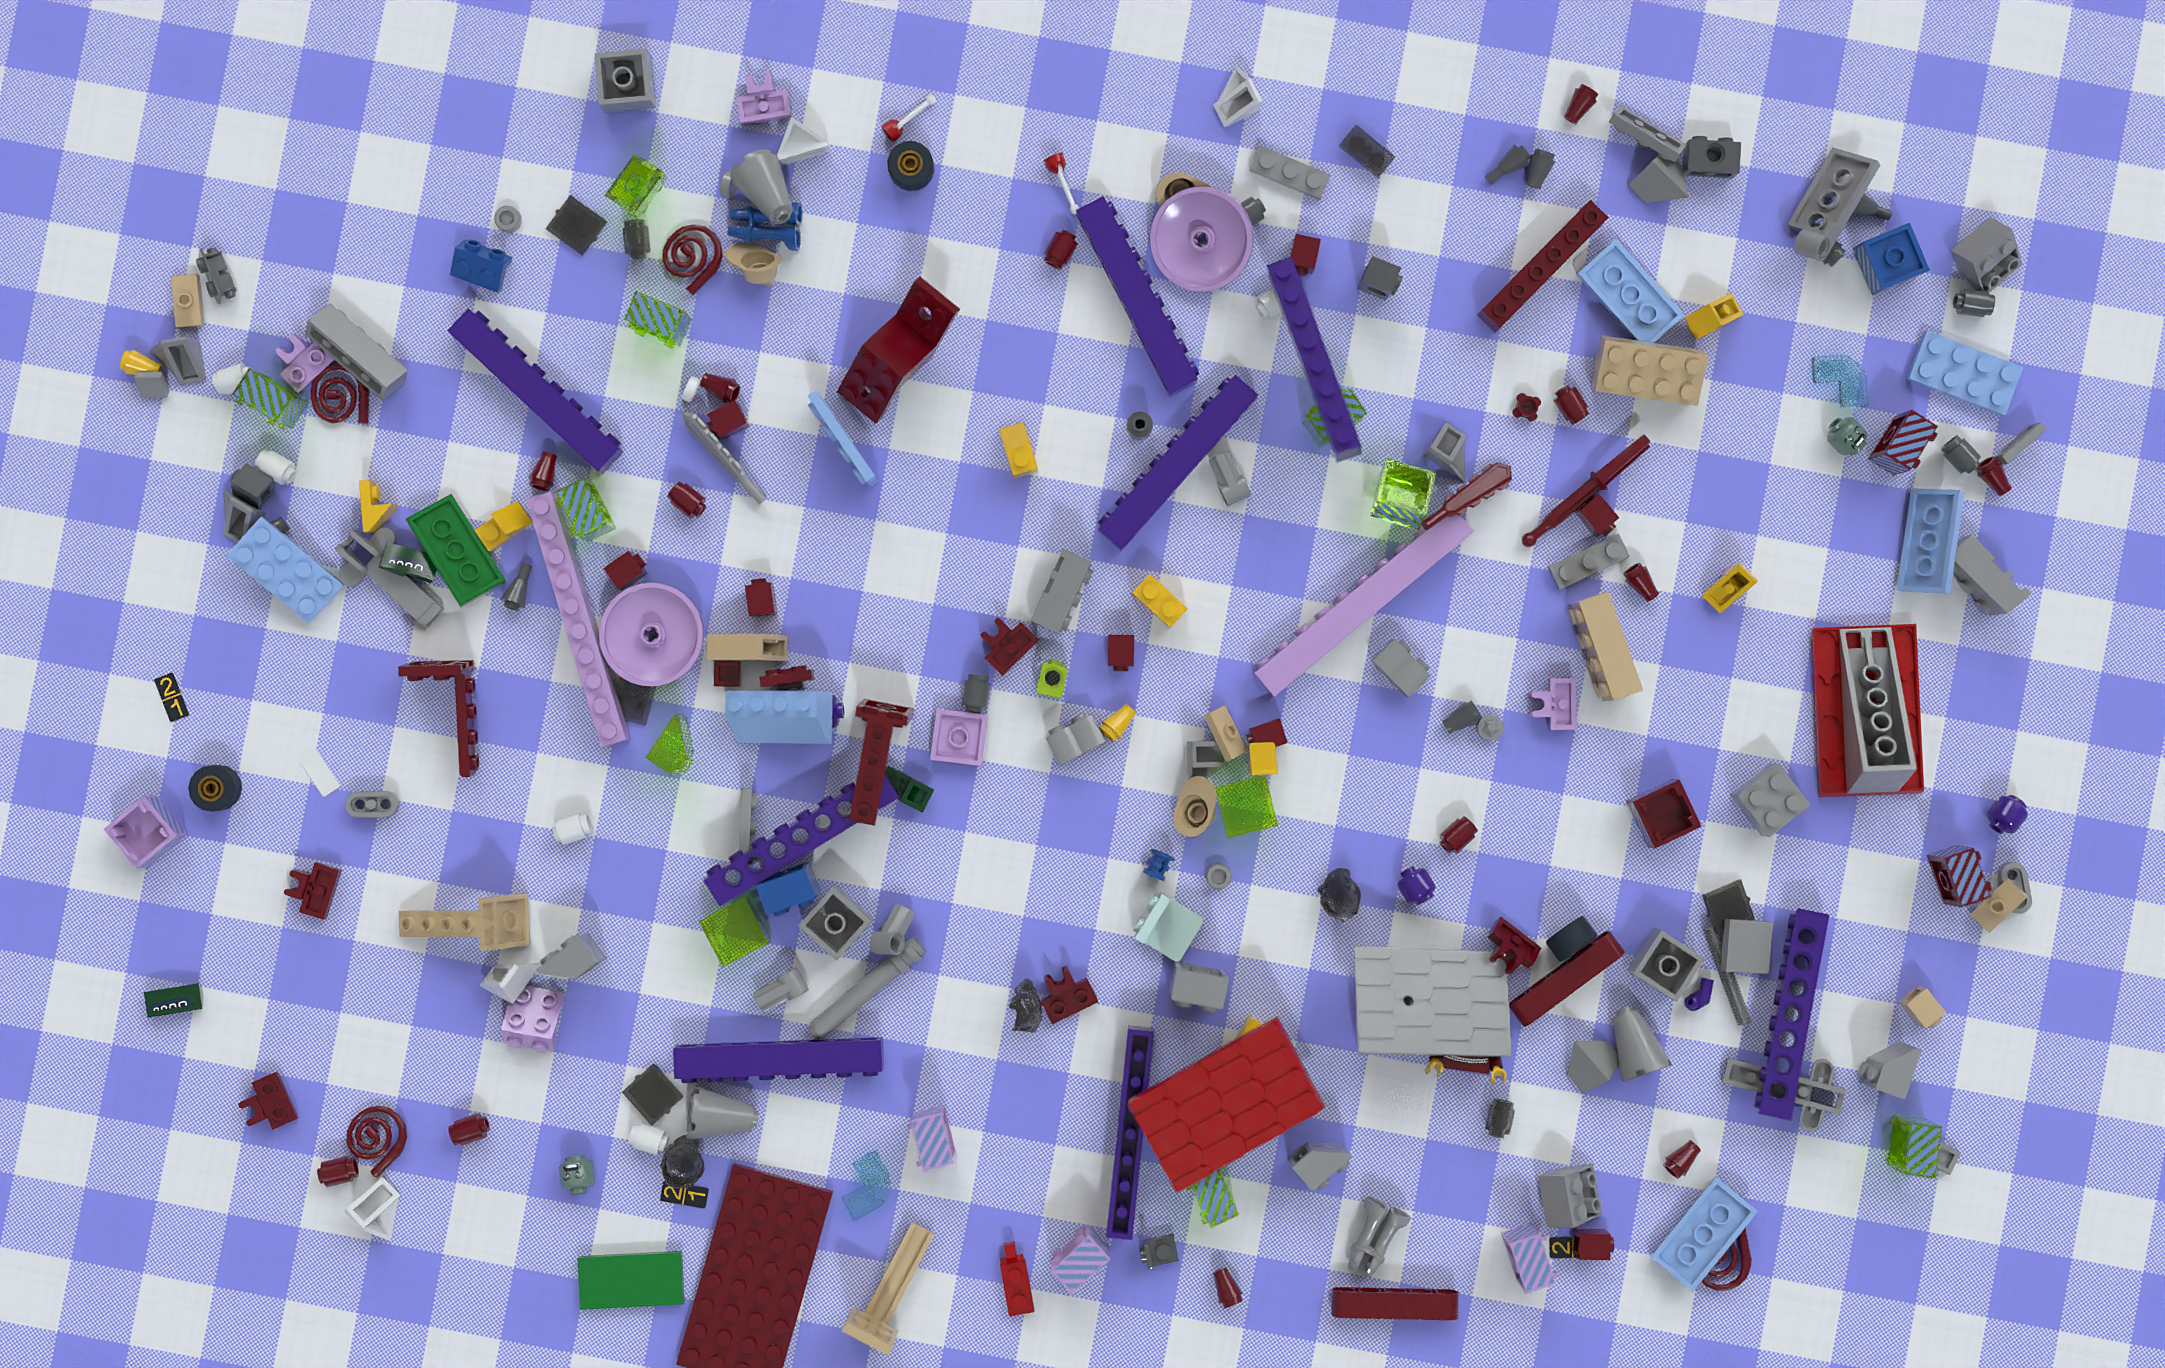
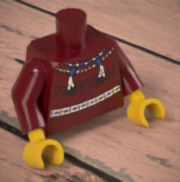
(1468, 1063)

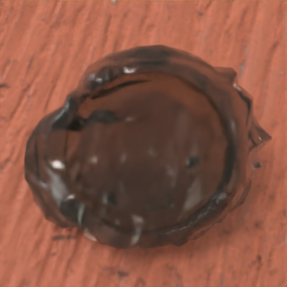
(1340, 895)
(1027, 1007)
(682, 1163)

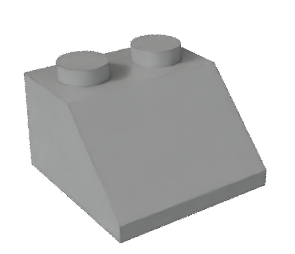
(1891, 1069)

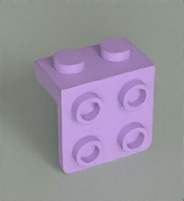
(533, 1019)

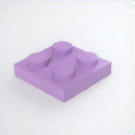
(959, 737)

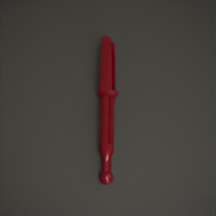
(1597, 482)

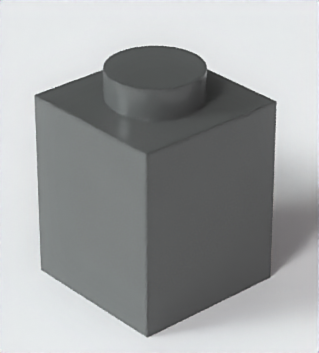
(252, 486)

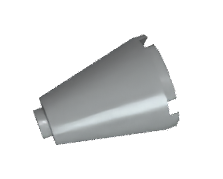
(764, 184)
(1637, 1046)
(718, 1115)

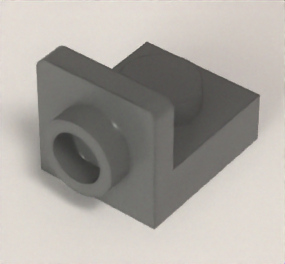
(1159, 1251)

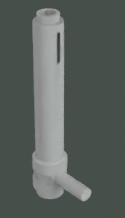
(867, 988)

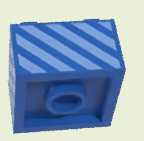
(1891, 259)

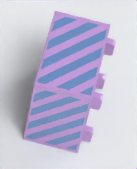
(145, 831)
(933, 1138)
(1529, 1258)
(1079, 1259)

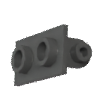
(217, 284)

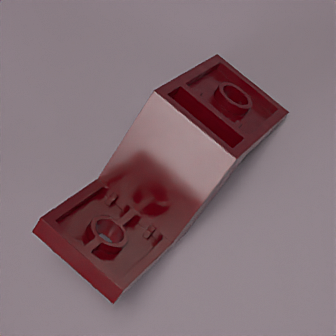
(898, 350)

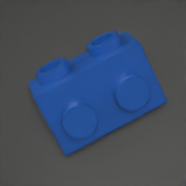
(480, 265)

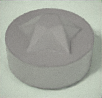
(1490, 727)

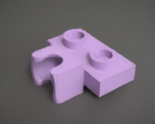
(763, 102)
(304, 363)
(1557, 703)

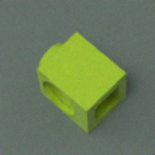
(1053, 691)

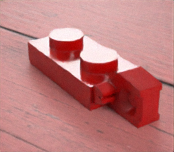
(1016, 1282)

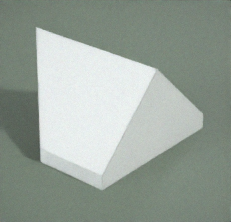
(1237, 99)
(800, 144)
(509, 979)
(376, 1209)

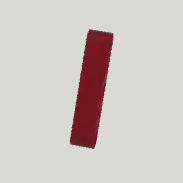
(1566, 978)
(1394, 1303)

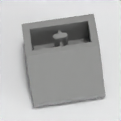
(1987, 255)
(575, 959)
(1319, 1161)
(1570, 1196)

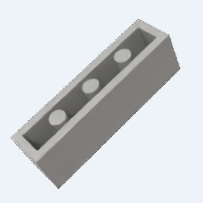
(356, 351)

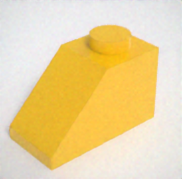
(1713, 316)
(1018, 450)

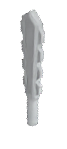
(721, 454)

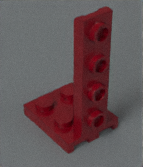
(465, 708)
(880, 720)

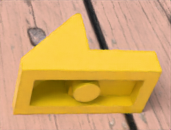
(373, 514)
(503, 526)
(1729, 587)
(1262, 759)

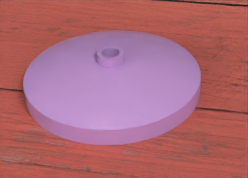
(1178, 244)
(627, 631)

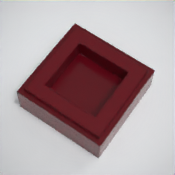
(727, 673)

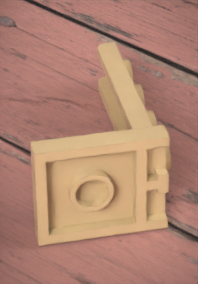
(498, 922)
(872, 1325)

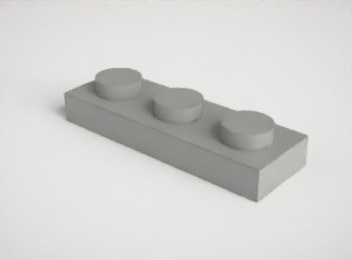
(1647, 134)
(1289, 172)
(1588, 561)
(747, 825)

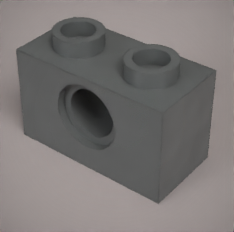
(1696, 161)
(1380, 278)

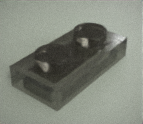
(1367, 151)

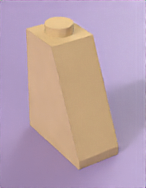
(747, 647)

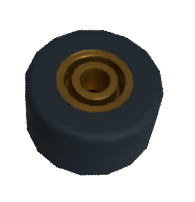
(910, 175)
(224, 784)
(1571, 938)

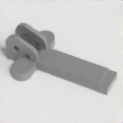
(401, 589)
(1746, 1076)

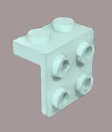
(1168, 927)

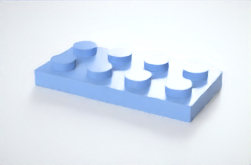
(1630, 294)
(1964, 373)
(836, 432)
(1930, 540)
(285, 569)
(1704, 1234)

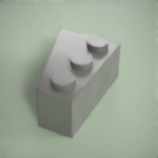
(1984, 579)
(1062, 592)

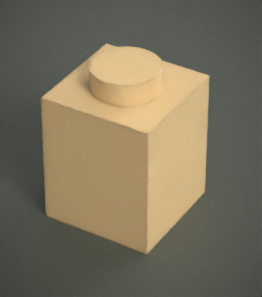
(1922, 1007)

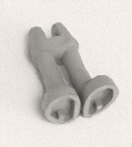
(1376, 1212)

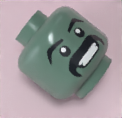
(1847, 436)
(577, 1174)

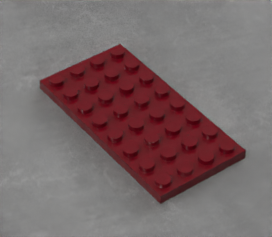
(755, 1272)

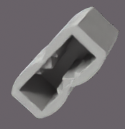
(1401, 668)
(1075, 739)

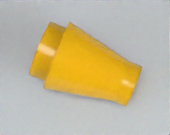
(136, 362)
(1117, 723)

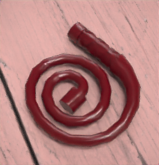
(688, 251)
(363, 391)
(372, 1133)
(1745, 1260)

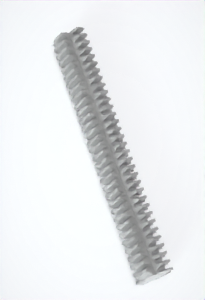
(1729, 978)

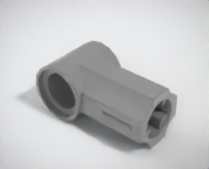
(1231, 483)
(891, 937)
(784, 988)

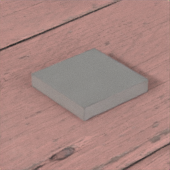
(1746, 946)

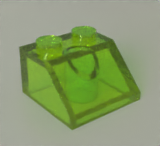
(636, 186)
(674, 747)

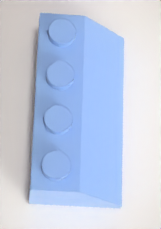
(780, 716)

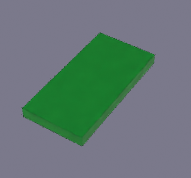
(455, 550)
(631, 1280)

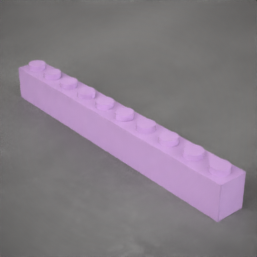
(1360, 604)
(578, 619)

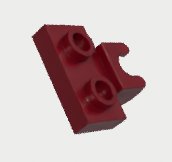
(1008, 645)
(787, 678)
(315, 889)
(1512, 946)
(1067, 996)
(270, 1102)

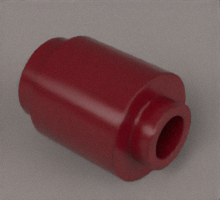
(1060, 249)
(1571, 404)
(687, 500)
(1458, 835)
(469, 1129)
(338, 1171)

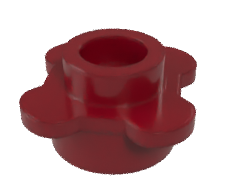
(1532, 402)

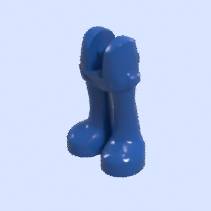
(788, 234)

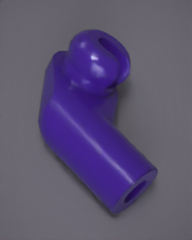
(1701, 997)

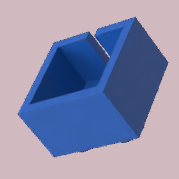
(783, 891)

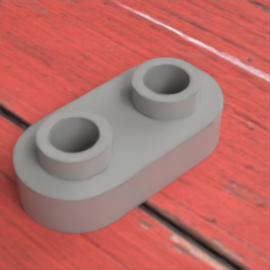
(373, 804)
(2020, 879)

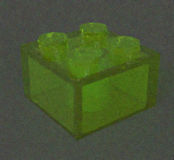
(1245, 806)

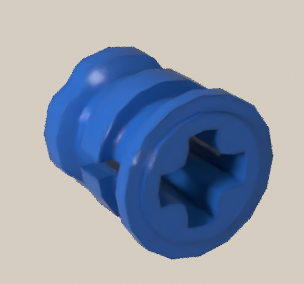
(1158, 864)

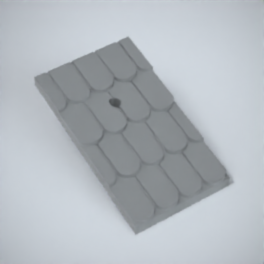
(1454, 996)

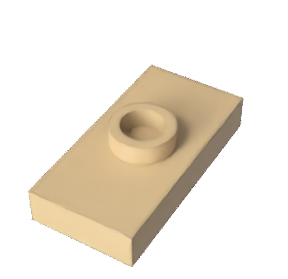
(187, 301)
(1225, 733)
(1999, 906)

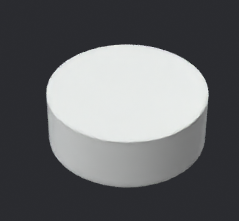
(691, 389)

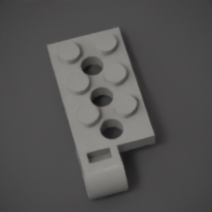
(1818, 241)

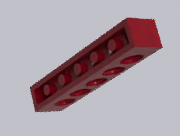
(1542, 266)

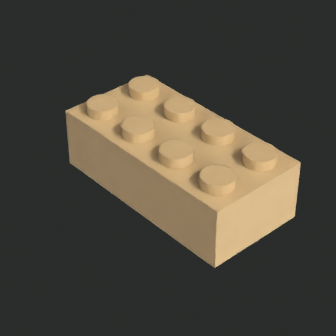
(1649, 370)
(1605, 647)

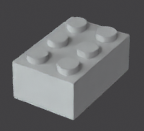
(1198, 986)

